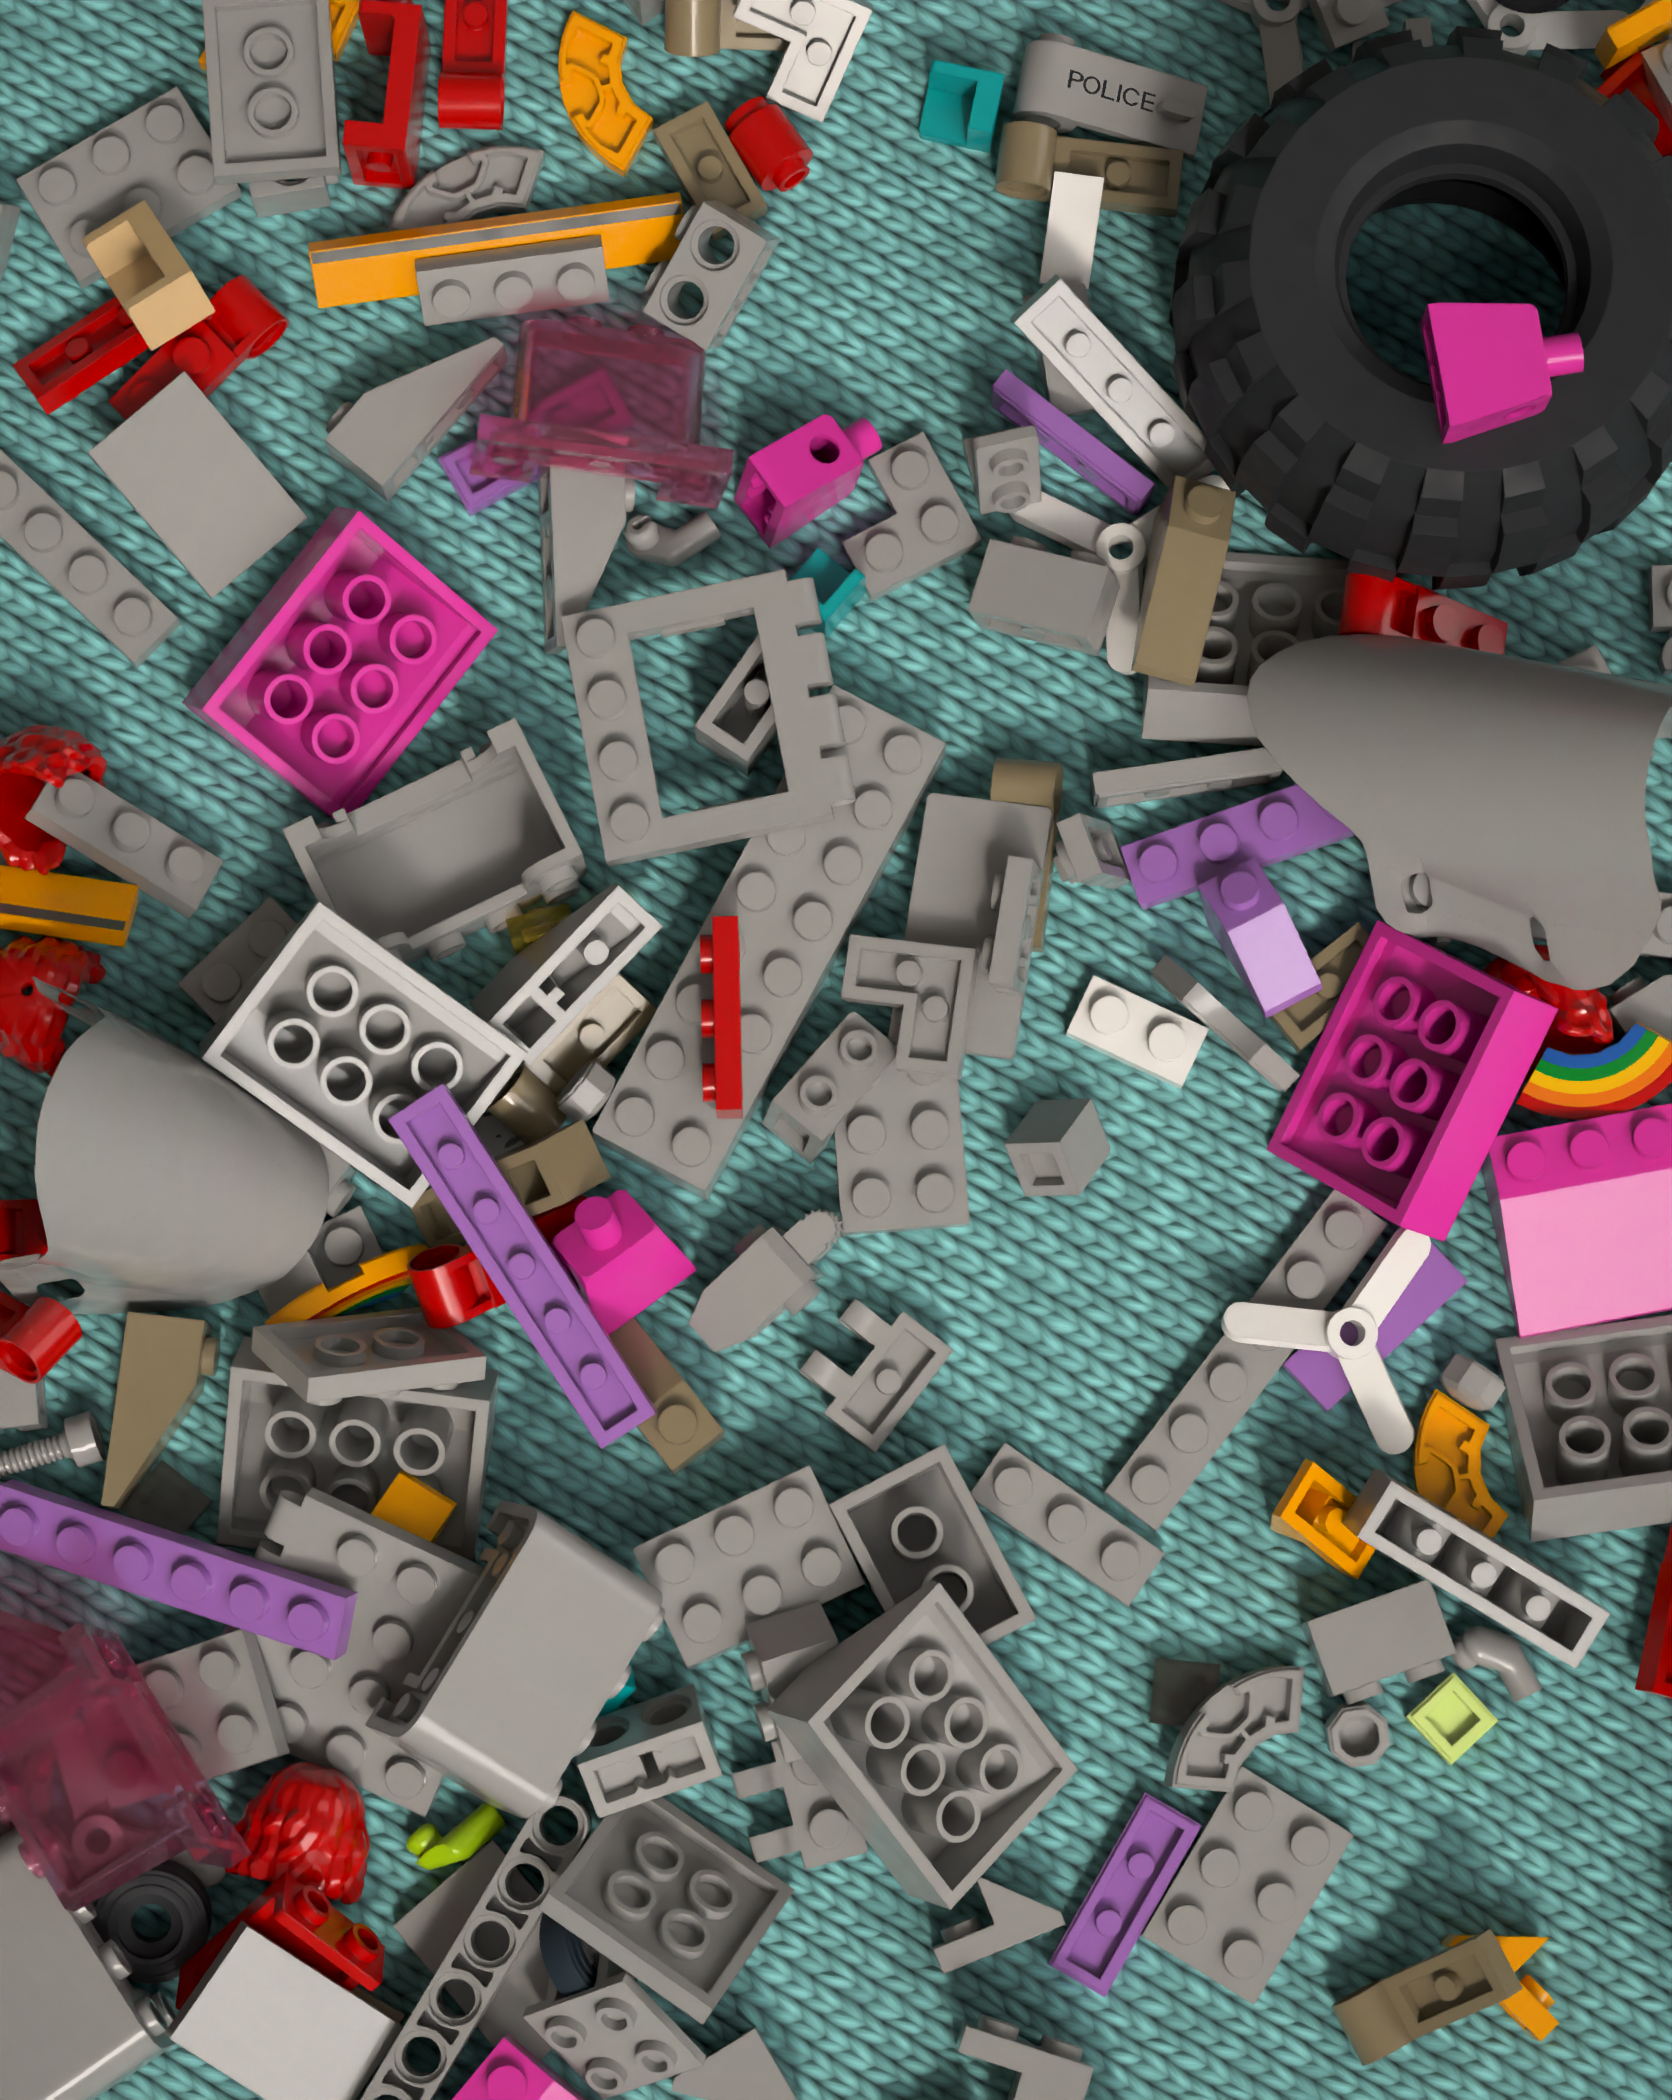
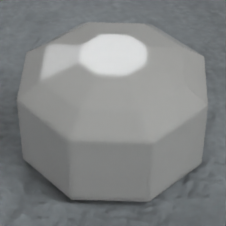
(586, 1091)
(1471, 1383)
(1357, 1734)

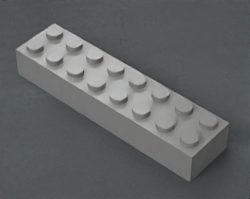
(795, 911)

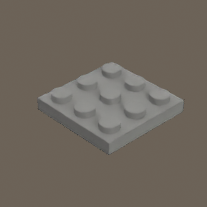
(668, 1903)

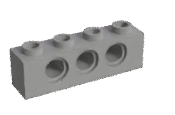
(1475, 1568)

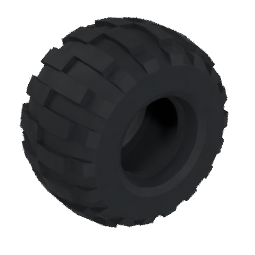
(1336, 433)

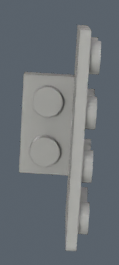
(982, 891)

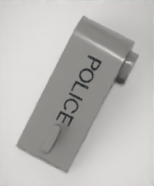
(1107, 95)

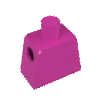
(1491, 364)
(803, 475)
(619, 1258)

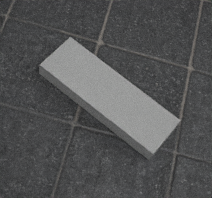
(1183, 778)

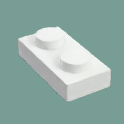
(1137, 1032)

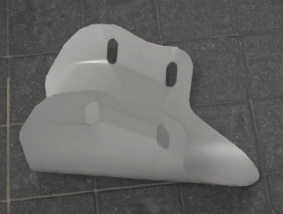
(1488, 777)
(162, 1178)

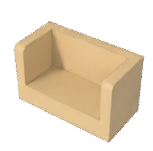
(148, 275)

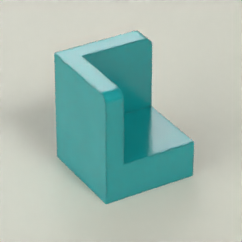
(961, 106)
(835, 589)

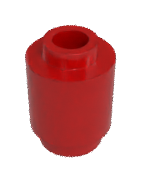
(769, 145)

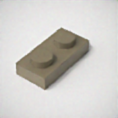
(708, 164)
(1334, 964)

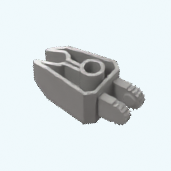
(768, 1277)

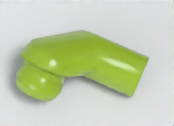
(458, 1844)

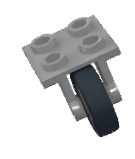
(605, 2019)

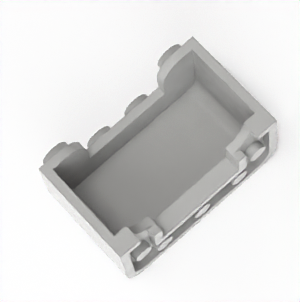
(445, 852)
(524, 1664)
(65, 1997)

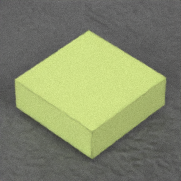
(1451, 1718)

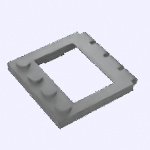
(617, 732)

